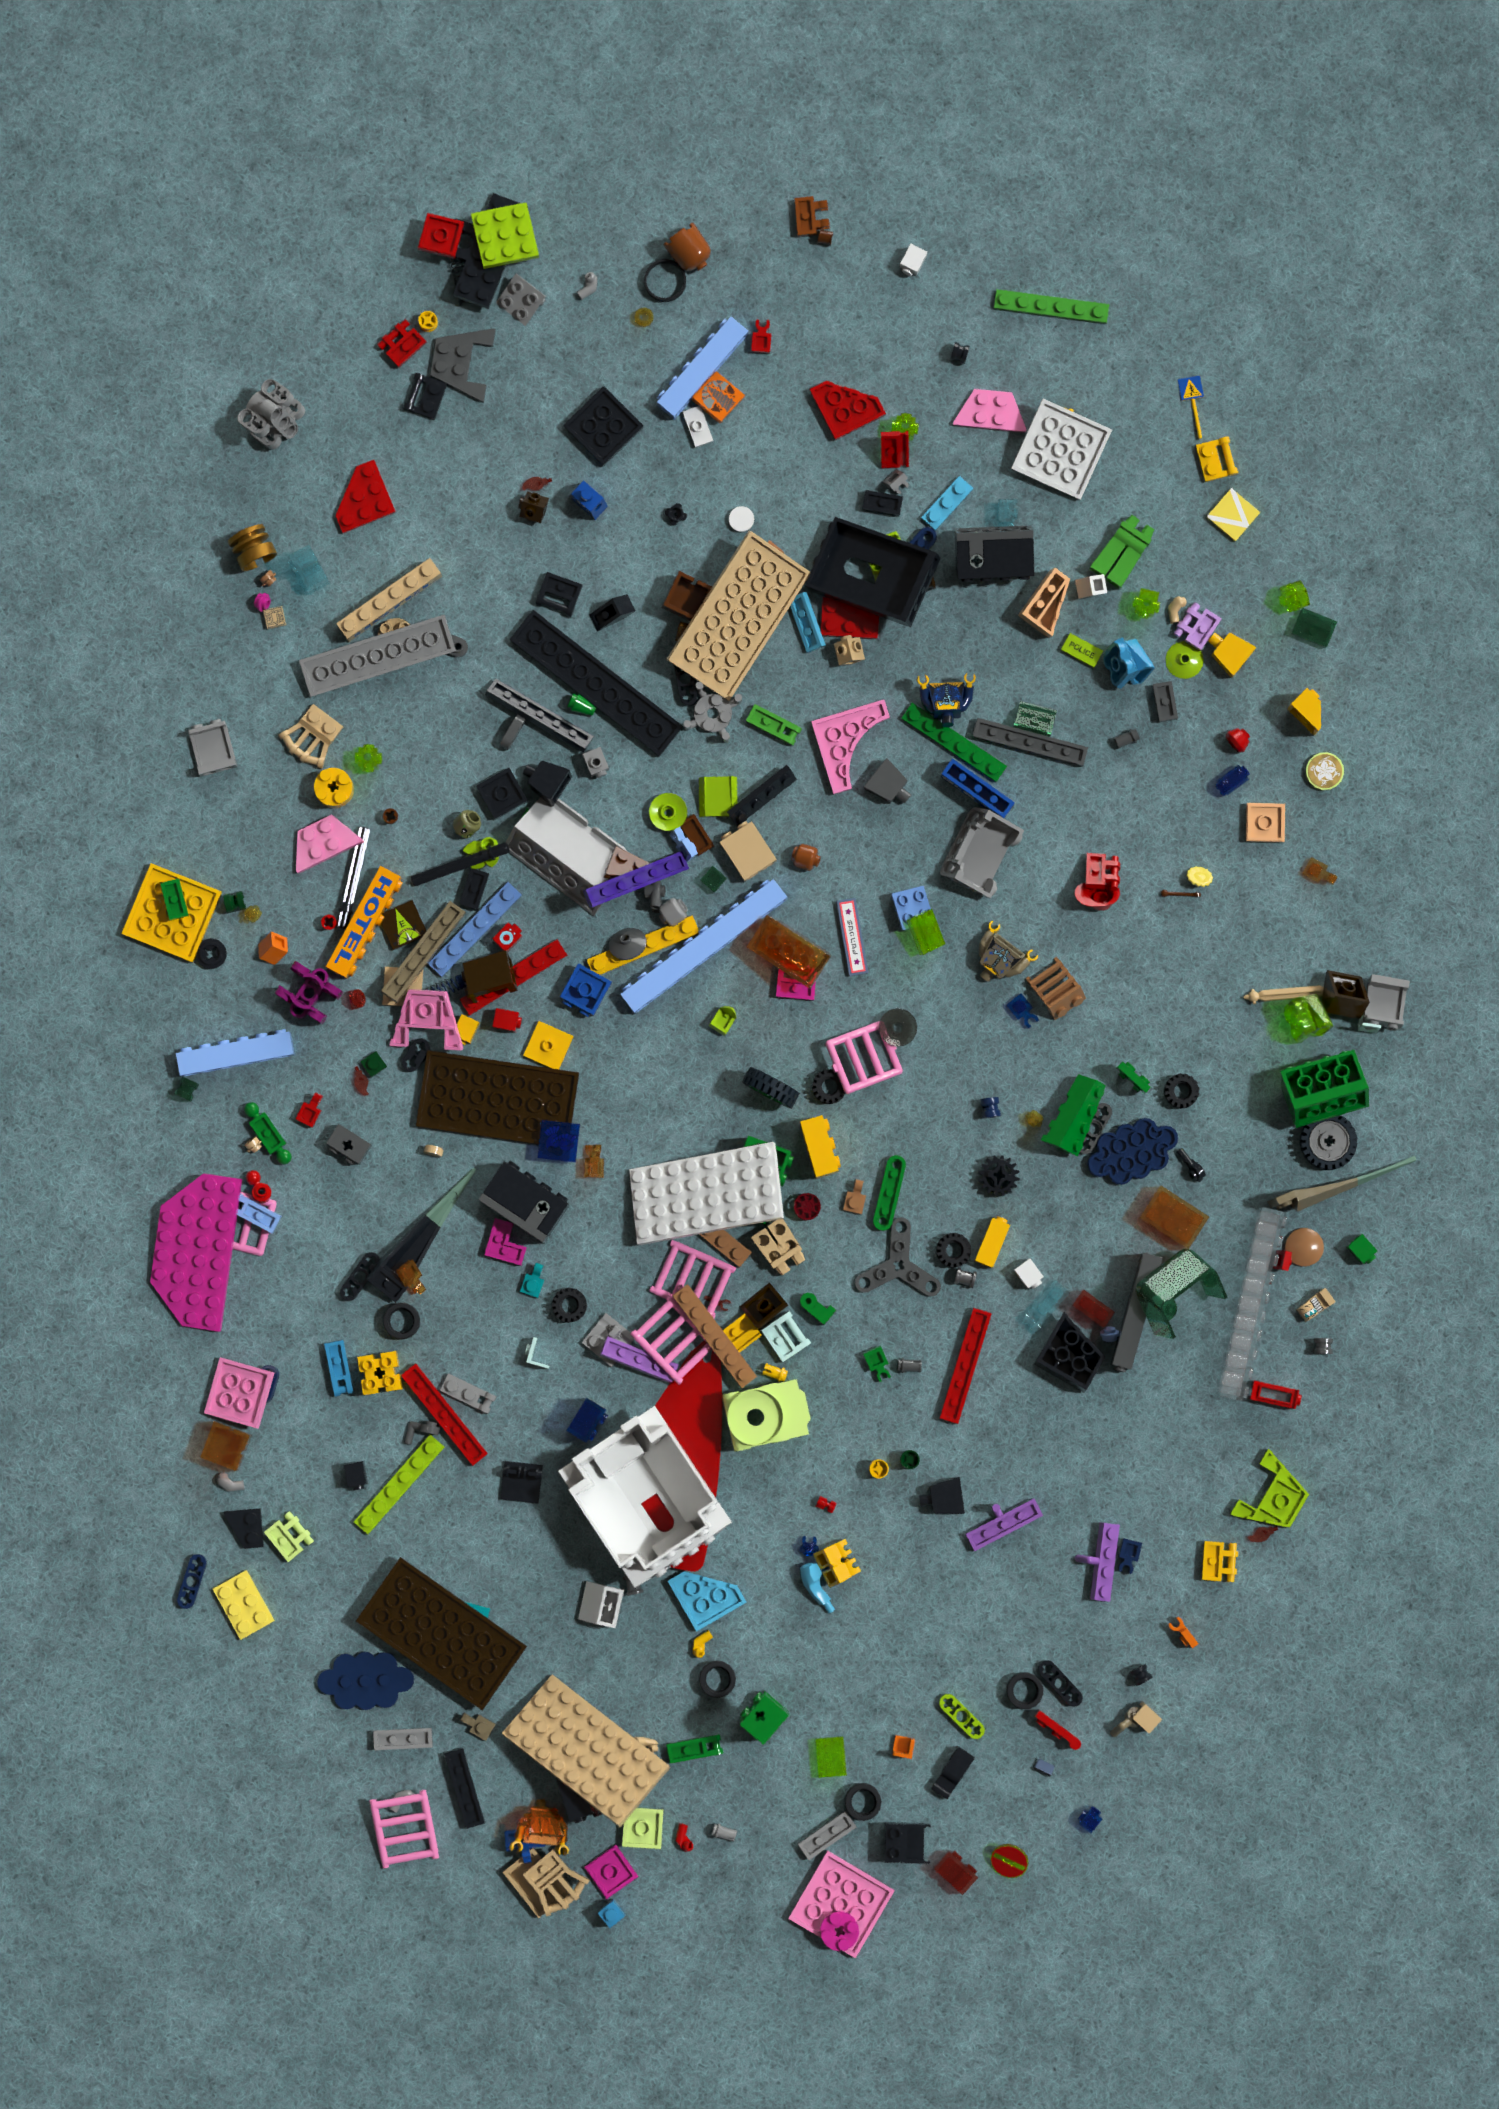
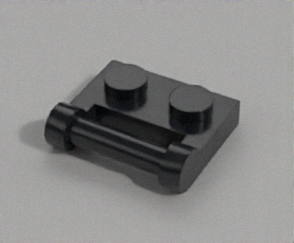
(431, 397)
(561, 588)

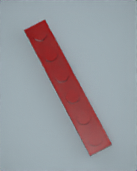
(523, 971)
(965, 1365)
(444, 1414)

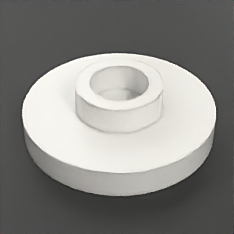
(741, 519)

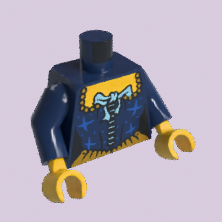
(946, 699)

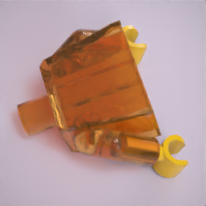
(541, 1826)

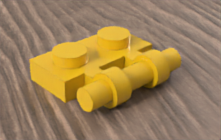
(1213, 1561)

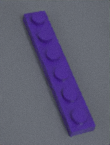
(635, 879)

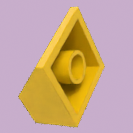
(1307, 710)

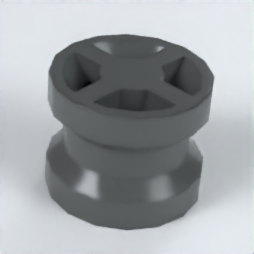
(1323, 1346)

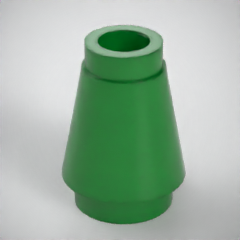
(581, 705)

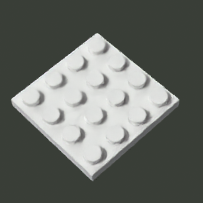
(1061, 448)

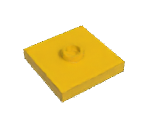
(548, 1045)

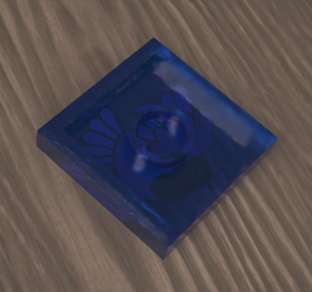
(558, 1141)

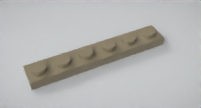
(423, 952)

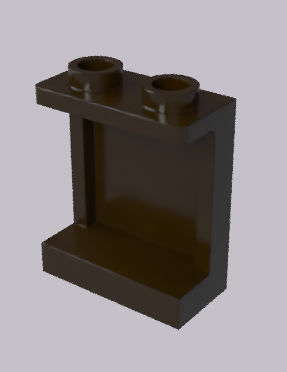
(489, 975)

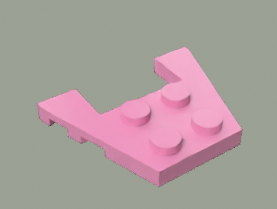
(427, 1010)

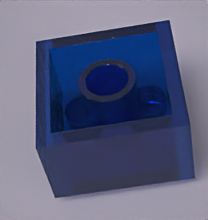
(587, 1420)

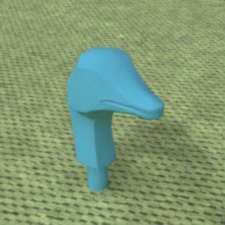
(810, 1576)

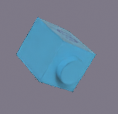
(611, 1913)

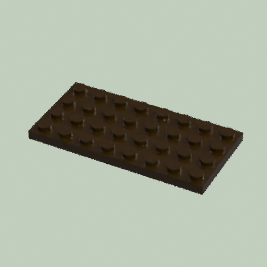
(493, 1097)
(441, 1633)

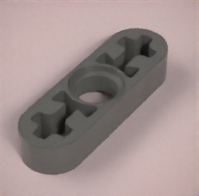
(1105, 1118)

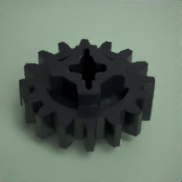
(990, 1174)

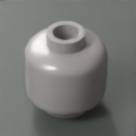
(673, 912)

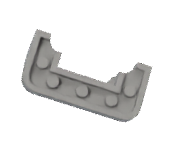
(980, 850)

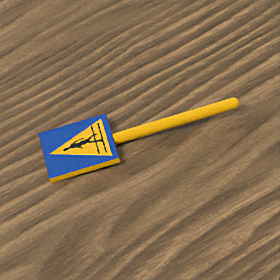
(1191, 389)

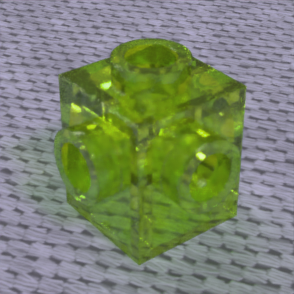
(905, 418)
(1294, 596)
(1149, 597)
(373, 763)

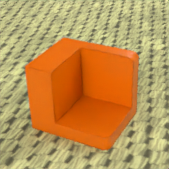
(273, 948)
(903, 1746)

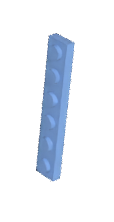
(475, 929)

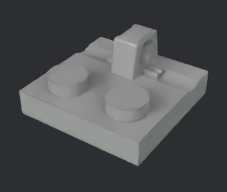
(606, 1327)

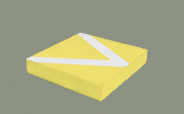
(1233, 514)

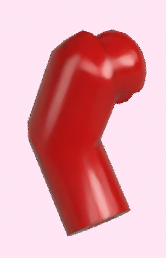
(681, 1838)

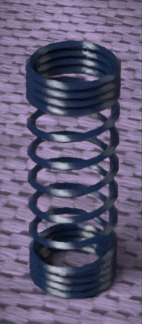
(459, 979)

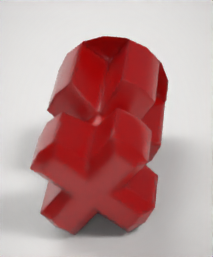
(822, 1503)

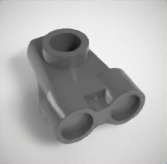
(655, 893)

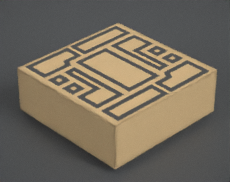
(274, 617)

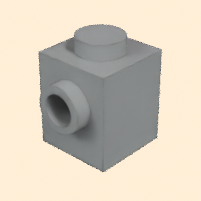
(596, 762)

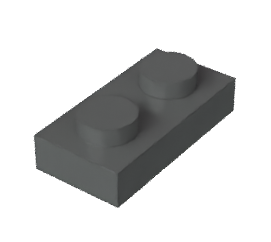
(1165, 701)

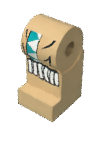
(1316, 1304)

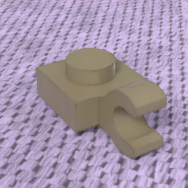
(480, 1726)

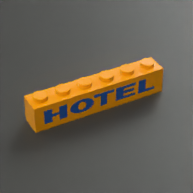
(365, 919)

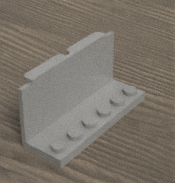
(563, 849)

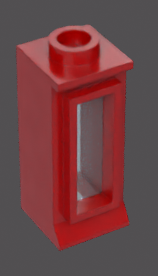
(1275, 1395)

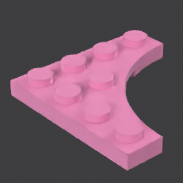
(838, 737)

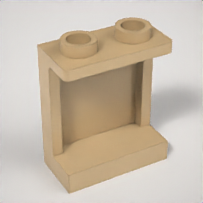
(747, 850)

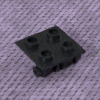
(521, 1482)

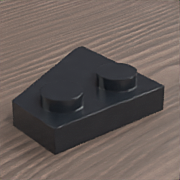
(247, 1526)

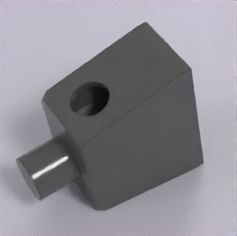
(888, 783)

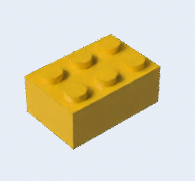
(820, 1146)

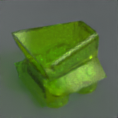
(1307, 1017)

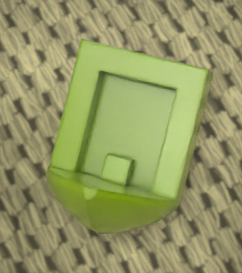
(723, 1019)

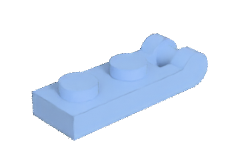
(258, 1214)

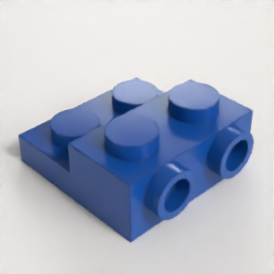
(585, 990)

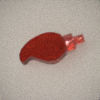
(536, 483)
(361, 1081)
(1262, 1534)

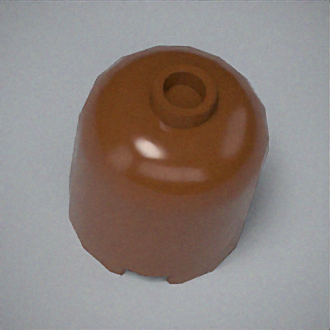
(689, 248)

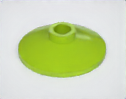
(1184, 669)
(673, 803)

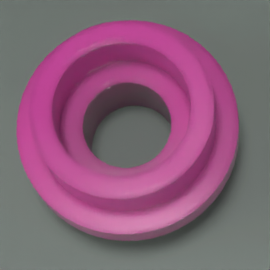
(262, 601)

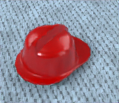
(1096, 898)

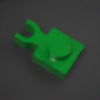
(876, 1361)

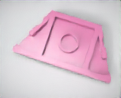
(991, 411)
(323, 841)

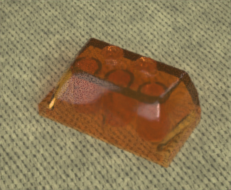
(789, 950)

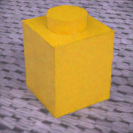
(467, 1028)

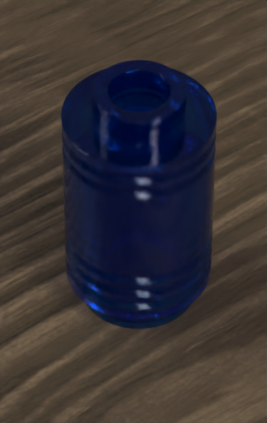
(1232, 780)

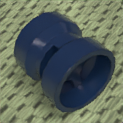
(990, 1107)

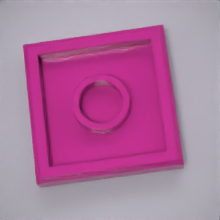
(611, 1871)

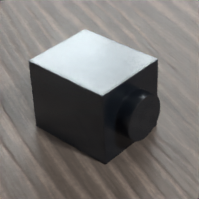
(356, 1475)

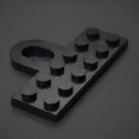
(475, 283)

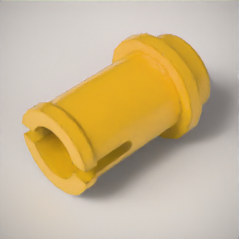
(775, 1372)

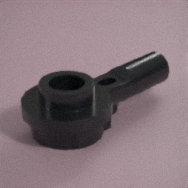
(1196, 1171)

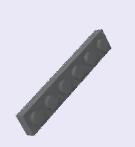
(1030, 742)

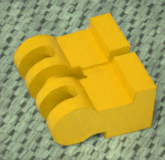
(837, 1571)

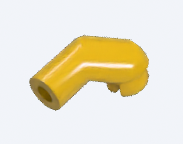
(699, 1644)

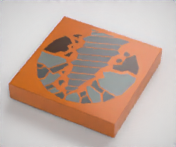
(718, 397)

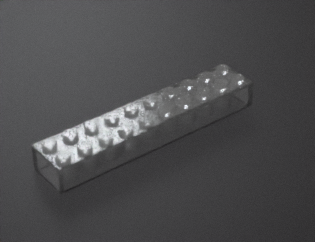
(1250, 1304)

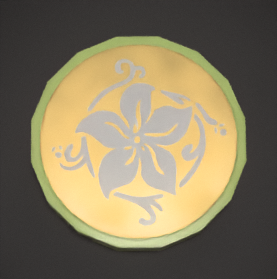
(1324, 771)

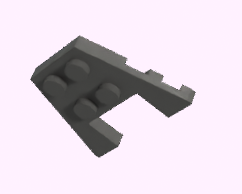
(453, 360)

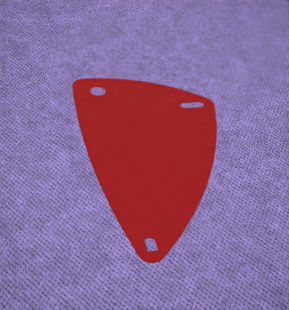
(695, 1419)

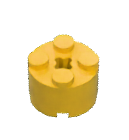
(328, 778)

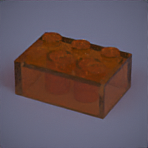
(1173, 1217)

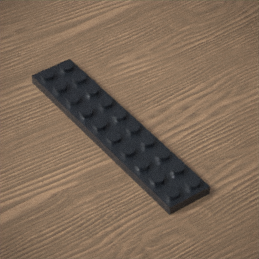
(596, 683)

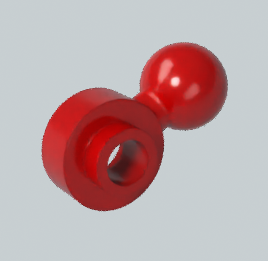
(253, 1178)

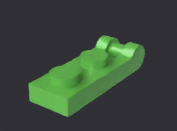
(773, 724)

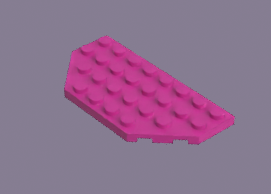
(196, 1250)

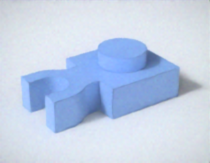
(683, 844)

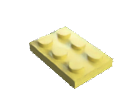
(243, 1604)

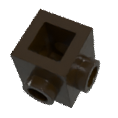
(533, 507)

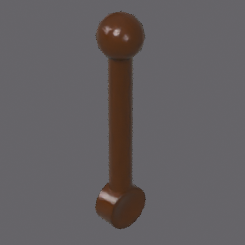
(1164, 893)

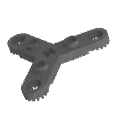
(886, 1271)

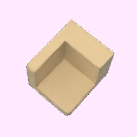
(1146, 1718)

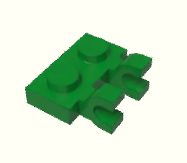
(1127, 1071)

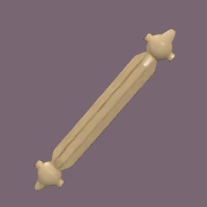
(1283, 994)

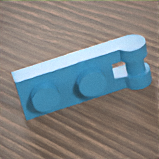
(338, 1367)

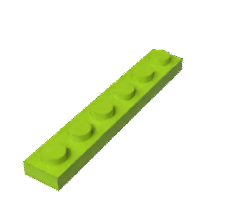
(399, 1484)

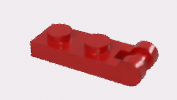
(1058, 1730)

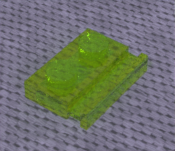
(925, 932)
(830, 1756)

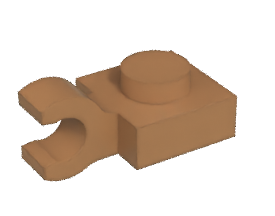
(855, 1200)

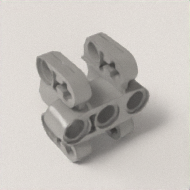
(272, 414)

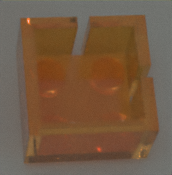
(225, 1446)

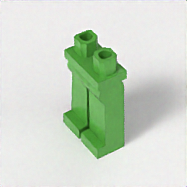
(1126, 537)

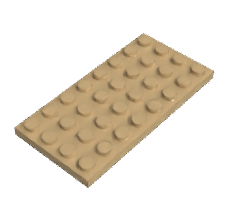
(738, 615)
(586, 1750)

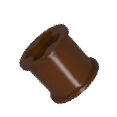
(825, 237)
(389, 811)

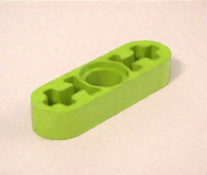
(976, 1722)

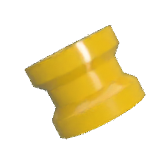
(425, 318)

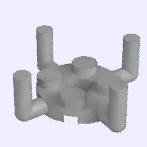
(712, 701)

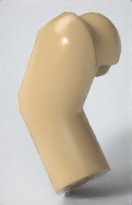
(1174, 607)
(647, 1742)

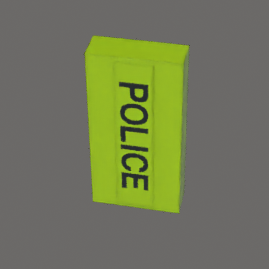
(1082, 650)

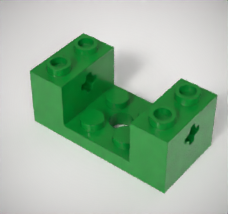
(763, 1727)

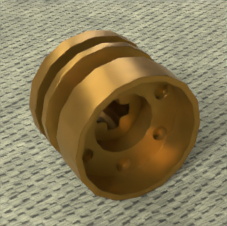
(251, 545)

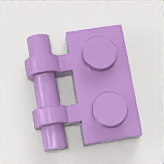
(1203, 628)

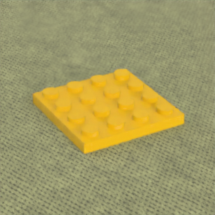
(150, 920)

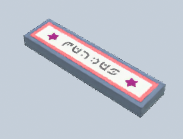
(852, 937)

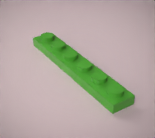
(1051, 306)

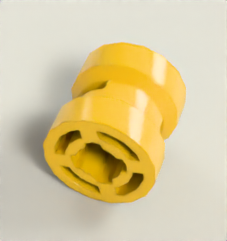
(878, 1468)

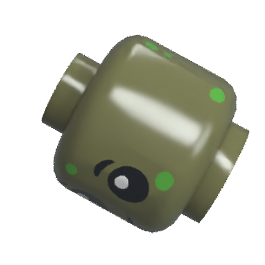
(466, 823)

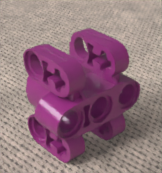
(310, 983)

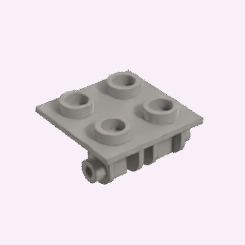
(521, 299)

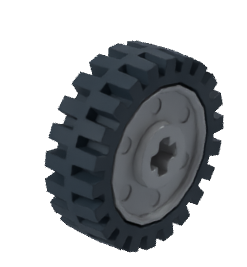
(1335, 1155)

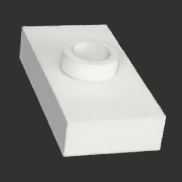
(697, 426)

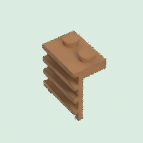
(1064, 996)

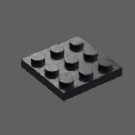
(603, 426)

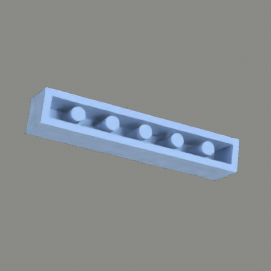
(704, 365)
(235, 1054)

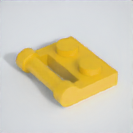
(1210, 460)

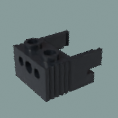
(905, 1842)

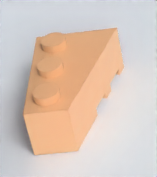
(1045, 603)

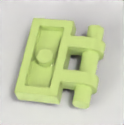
(284, 1541)

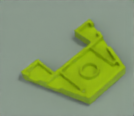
(1281, 1500)

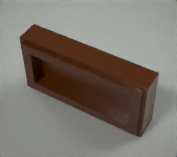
(696, 834)

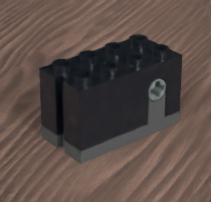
(1000, 551)
(519, 1198)

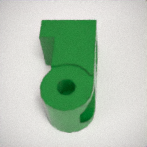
(817, 1310)

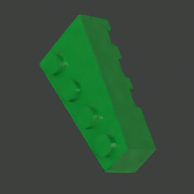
(1075, 1116)

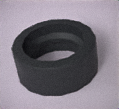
(401, 1306)
(717, 1664)
(1039, 1690)
(863, 1816)

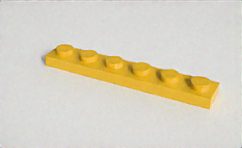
(655, 941)

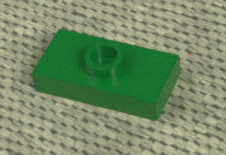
(174, 899)

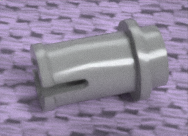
(723, 1832)

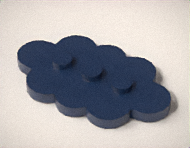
(1132, 1151)
(365, 1680)

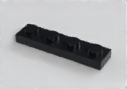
(761, 795)
(464, 1788)

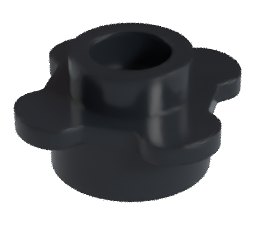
(677, 508)

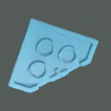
(705, 1597)

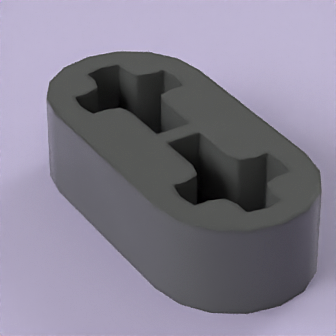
(512, 732)

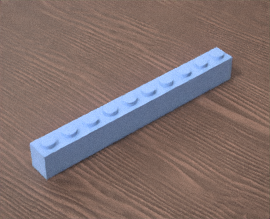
(704, 946)

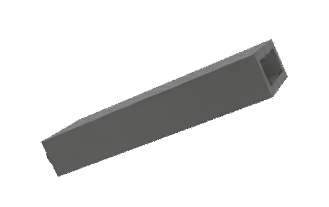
(1133, 1318)

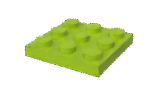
(504, 235)

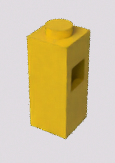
(992, 1242)

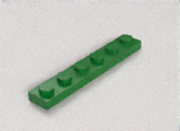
(954, 742)

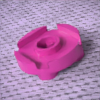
(841, 1942)

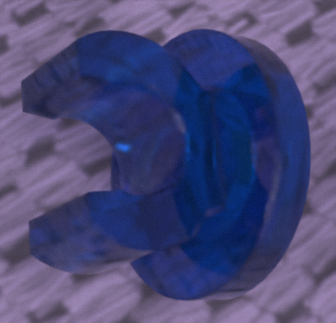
(809, 1549)

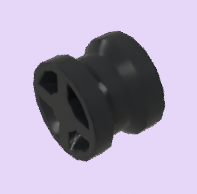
(959, 352)
(1140, 1675)

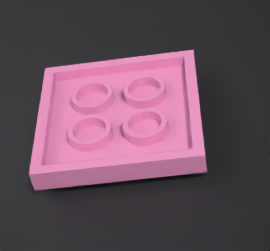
(239, 1392)

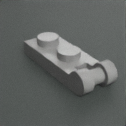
(467, 1393)

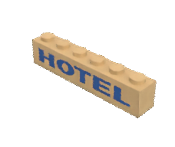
(389, 599)

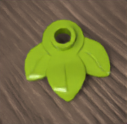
(477, 846)

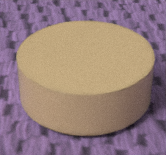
(433, 1150)

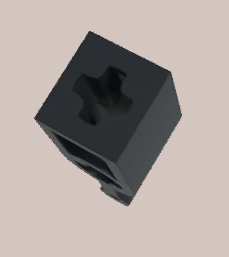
(952, 1772)

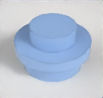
(1109, 1334)

